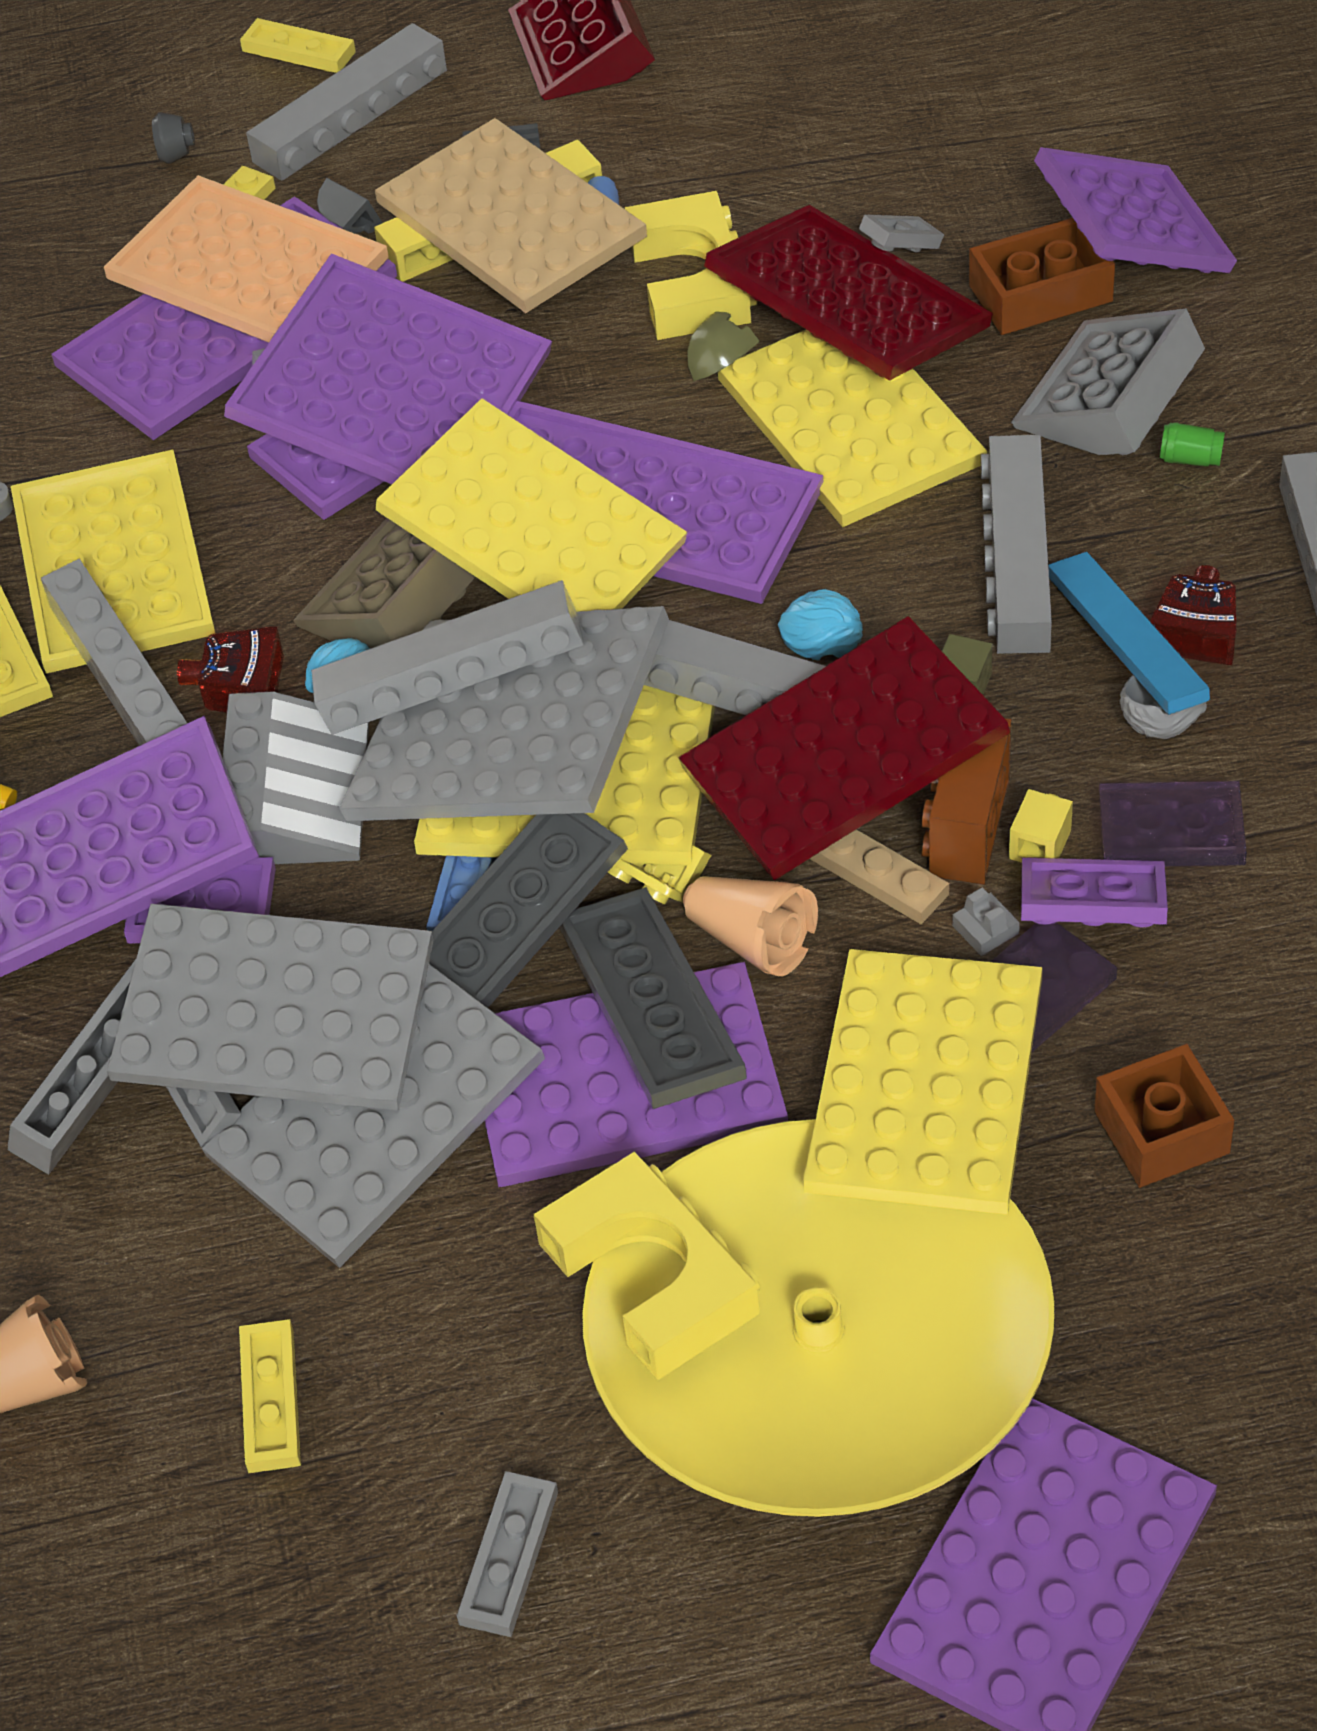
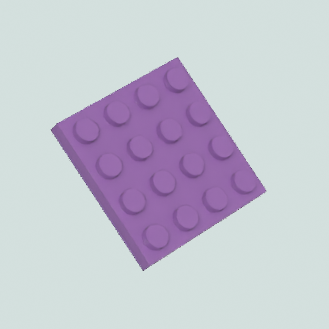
(1134, 211)

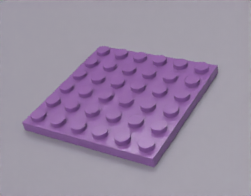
(380, 370)

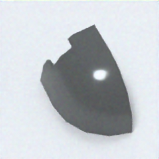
(346, 208)

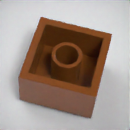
(1163, 1115)

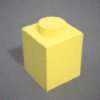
(1040, 826)

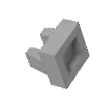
(985, 922)

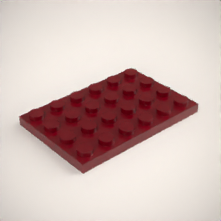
(848, 291)
(843, 746)

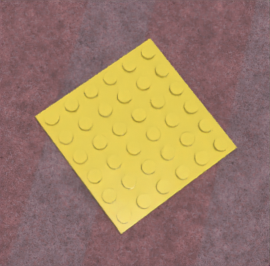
(643, 801)

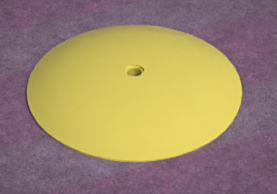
(907, 1382)

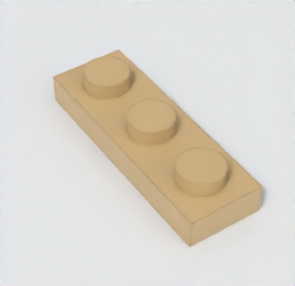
(885, 875)

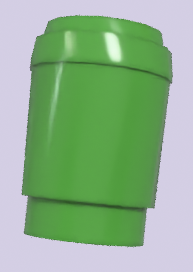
(1191, 445)

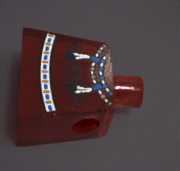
(1199, 616)
(234, 664)

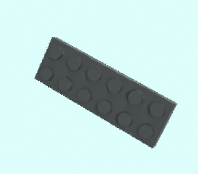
(522, 901)
(652, 999)

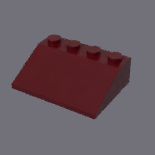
(580, 43)

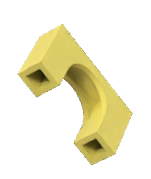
(692, 228)
(636, 1205)

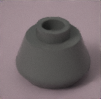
(171, 137)

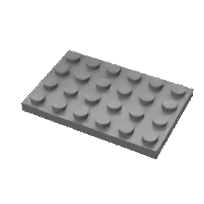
(272, 1006)
(347, 1167)

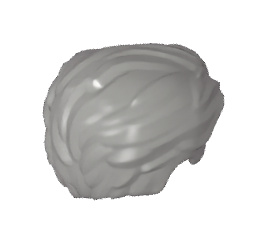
(1149, 717)

